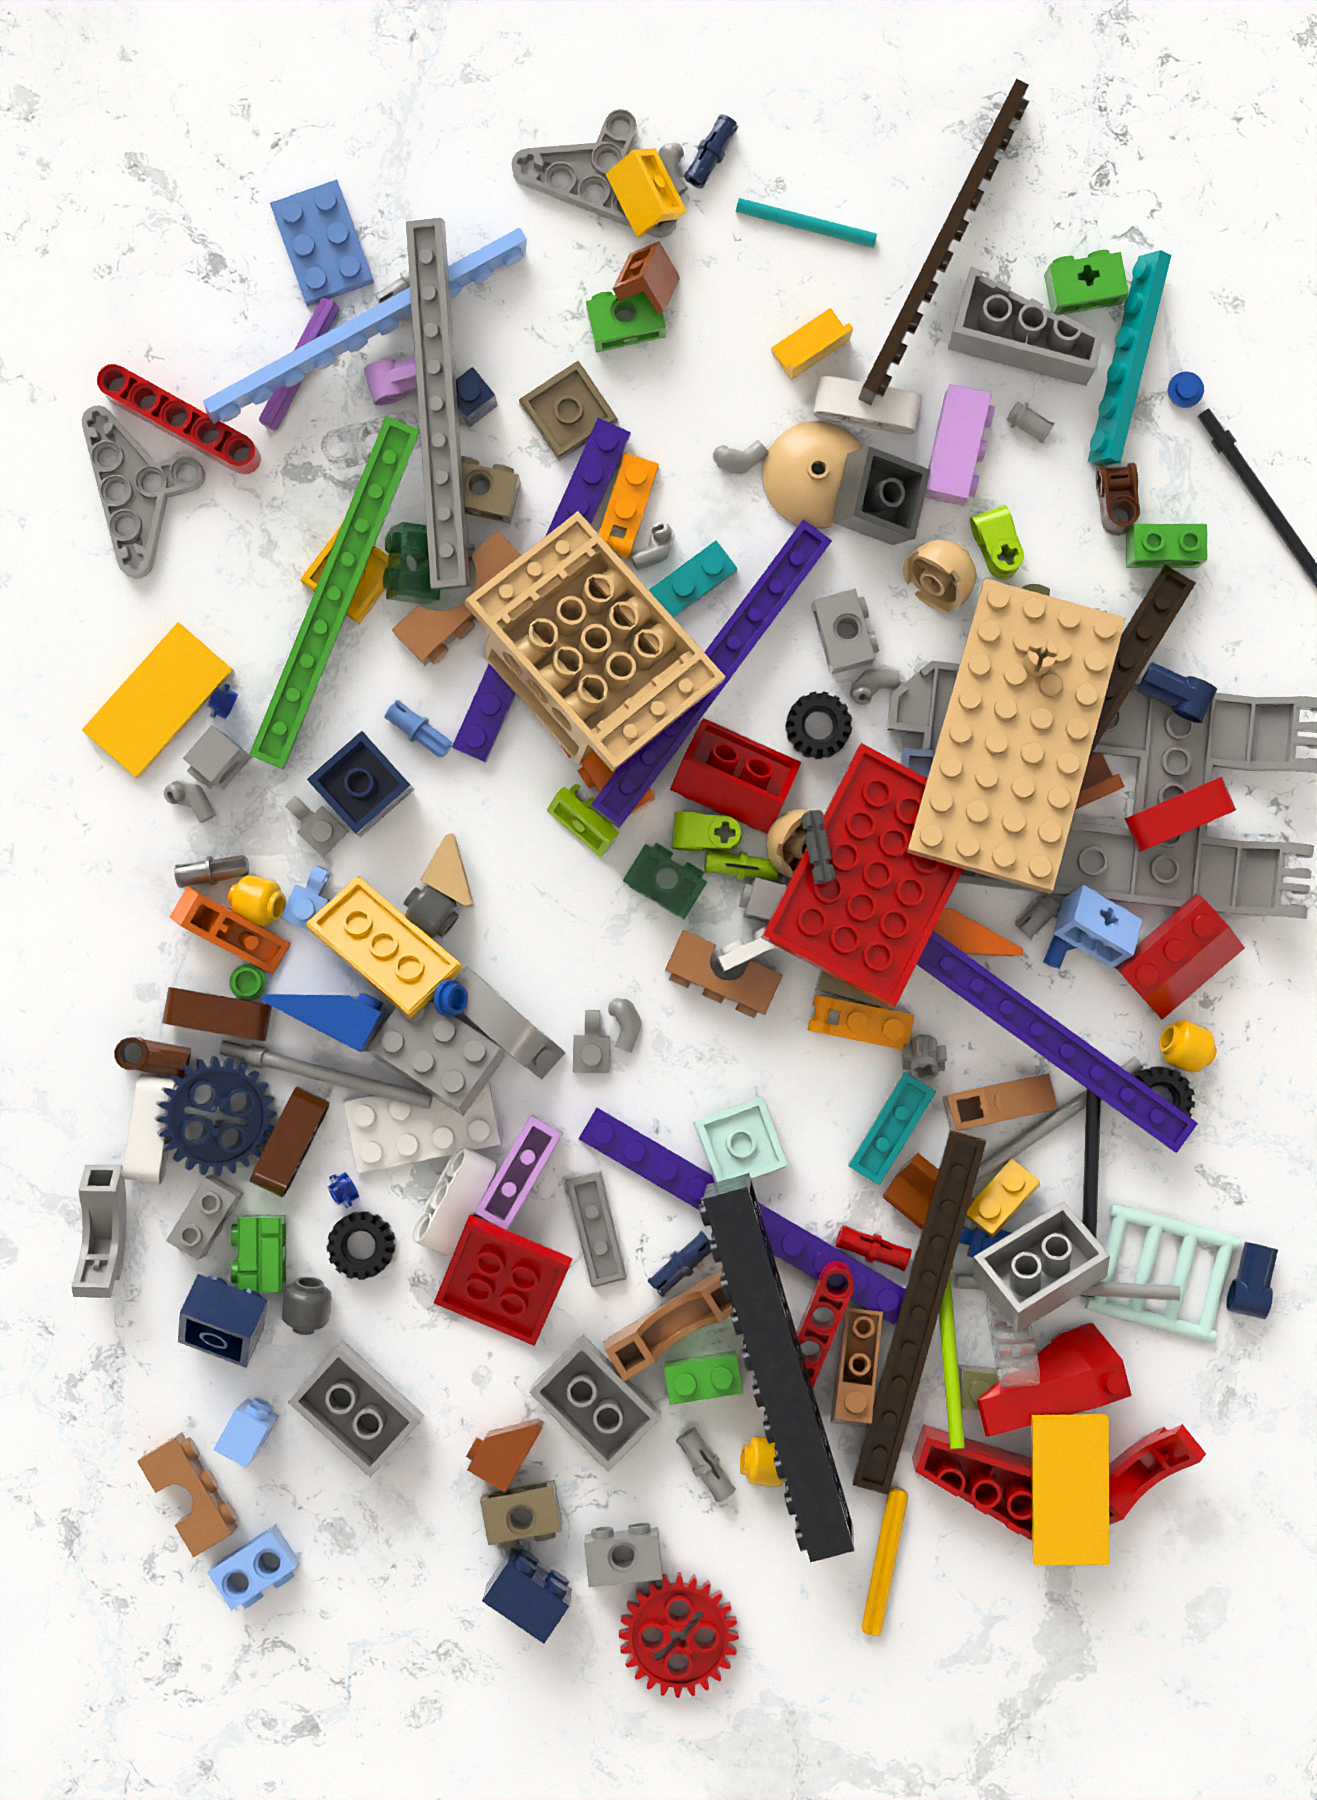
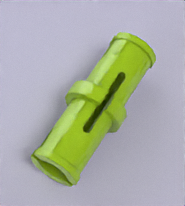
(716, 863)

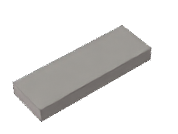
(596, 1229)

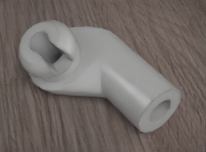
(670, 155)
(739, 461)
(658, 547)
(869, 683)
(190, 795)

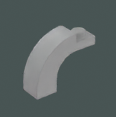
(508, 1026)
(103, 1231)

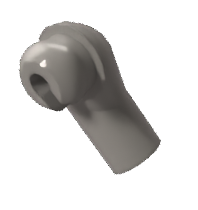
(628, 1020)

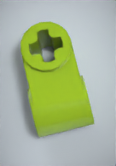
(996, 535)
(697, 832)

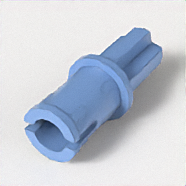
(418, 729)

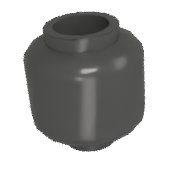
(431, 911)
(306, 1305)

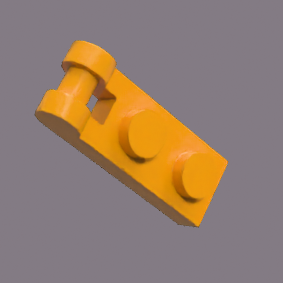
(628, 503)
(862, 1022)

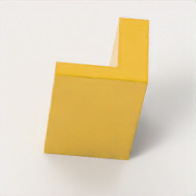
(645, 190)
(811, 343)

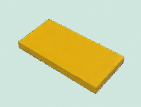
(157, 700)
(383, 946)
(1070, 1489)

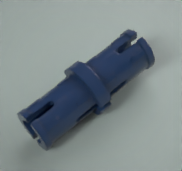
(711, 151)
(681, 1264)

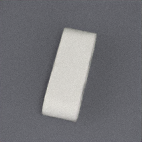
(839, 402)
(144, 1152)
(453, 1200)

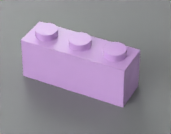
(958, 444)
(519, 1172)

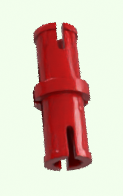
(873, 1248)

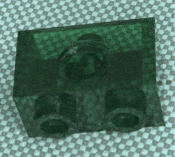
(398, 578)
(643, 876)

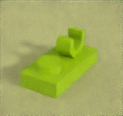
(582, 822)

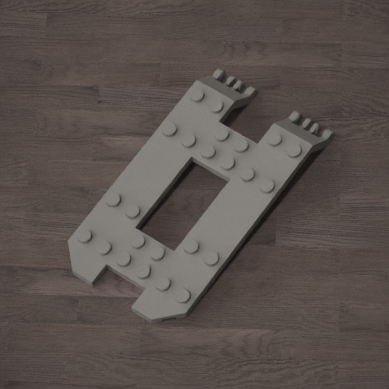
(1171, 760)

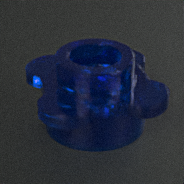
(222, 701)
(342, 1189)

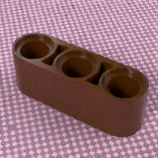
(217, 1014)
(289, 1142)

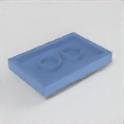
(322, 242)

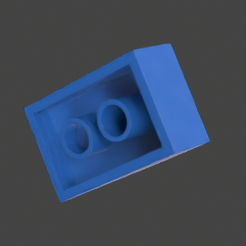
(343, 1017)

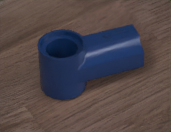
(1186, 696)
(1251, 1290)

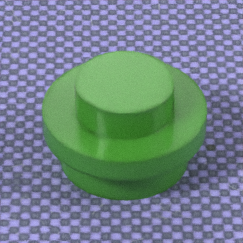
(248, 982)

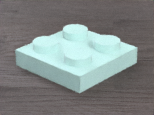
(740, 1141)

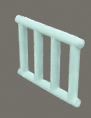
(1191, 1235)

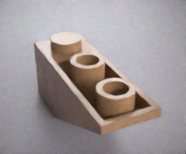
(999, 1102)
(857, 1368)

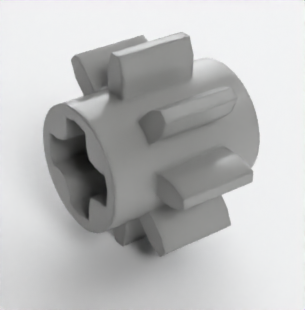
(924, 1057)

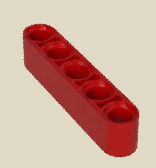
(166, 407)
(823, 1332)

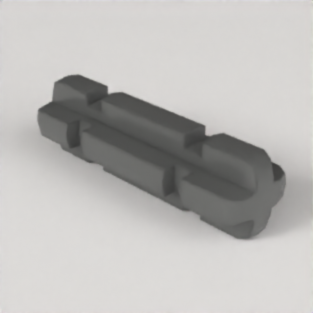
(818, 847)

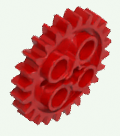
(702, 1657)

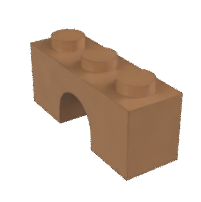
(751, 990)
(178, 1464)

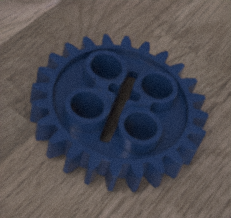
(207, 1148)

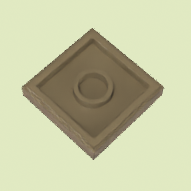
(567, 409)

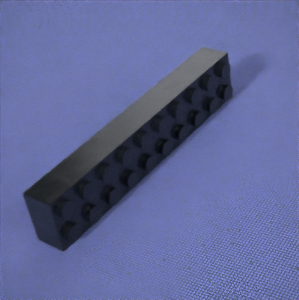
(778, 1367)

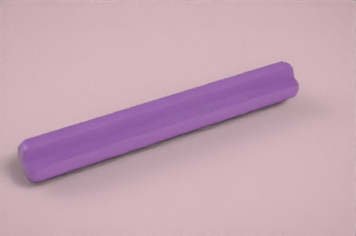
(282, 397)

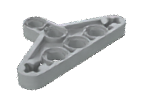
(582, 167)
(131, 469)

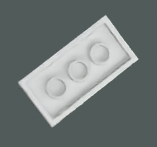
(398, 1133)

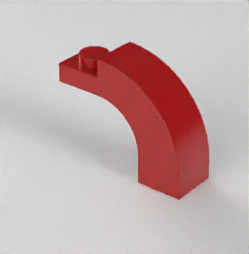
(1147, 1464)

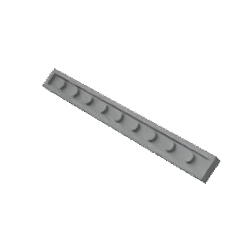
(437, 403)

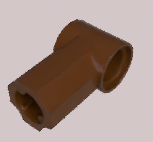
(156, 1057)

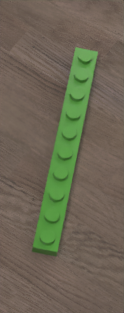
(335, 592)

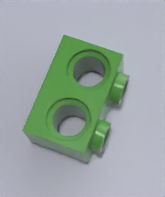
(1166, 545)

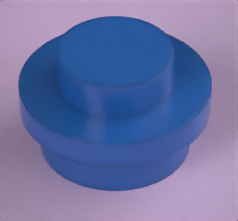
(1185, 389)
(450, 998)

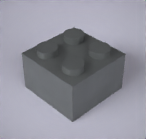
(881, 495)

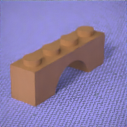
(430, 631)
(651, 1335)

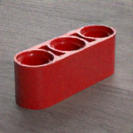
(1180, 814)

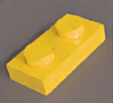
(1002, 1198)

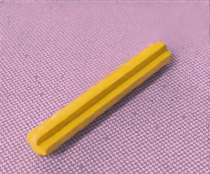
(884, 1562)

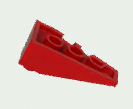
(1075, 1375)

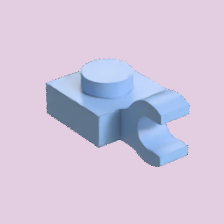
(307, 901)

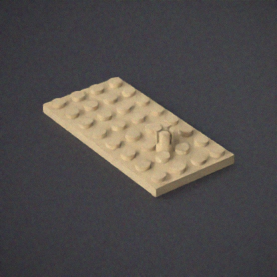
(1017, 736)

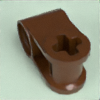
(1118, 490)

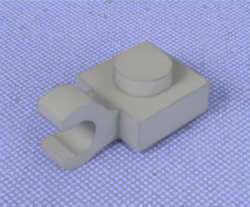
(319, 828)
(590, 1050)

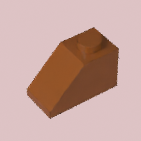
(503, 1452)

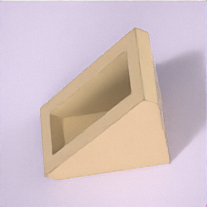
(448, 873)

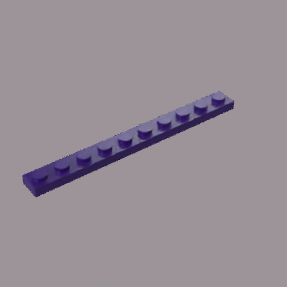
(584, 496)
(727, 653)
(1056, 1043)
(786, 1238)

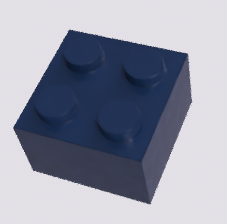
(360, 784)
(222, 1320)
(528, 1594)

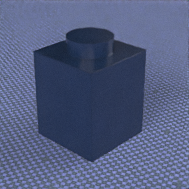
(474, 397)

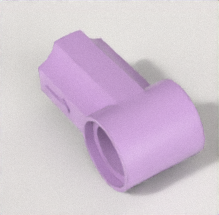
(391, 380)

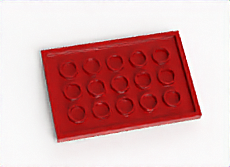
(883, 900)

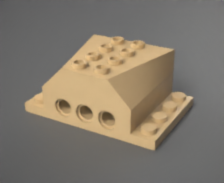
(589, 646)

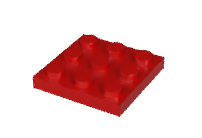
(502, 1280)

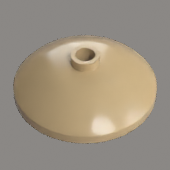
(788, 474)

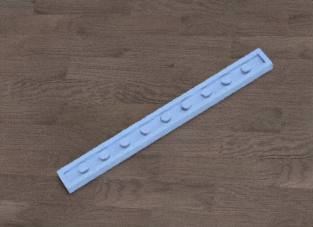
(355, 333)

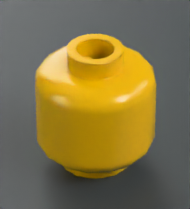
(257, 900)
(1187, 1046)
(758, 1463)

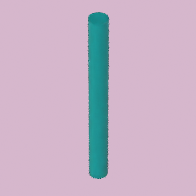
(806, 222)

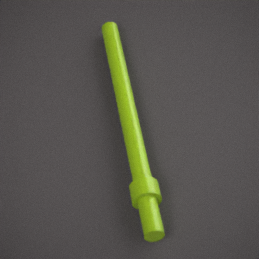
(951, 1372)

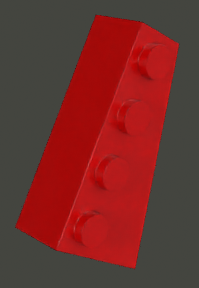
(981, 1474)

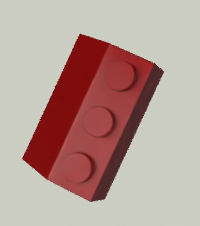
(735, 776)
(1180, 956)

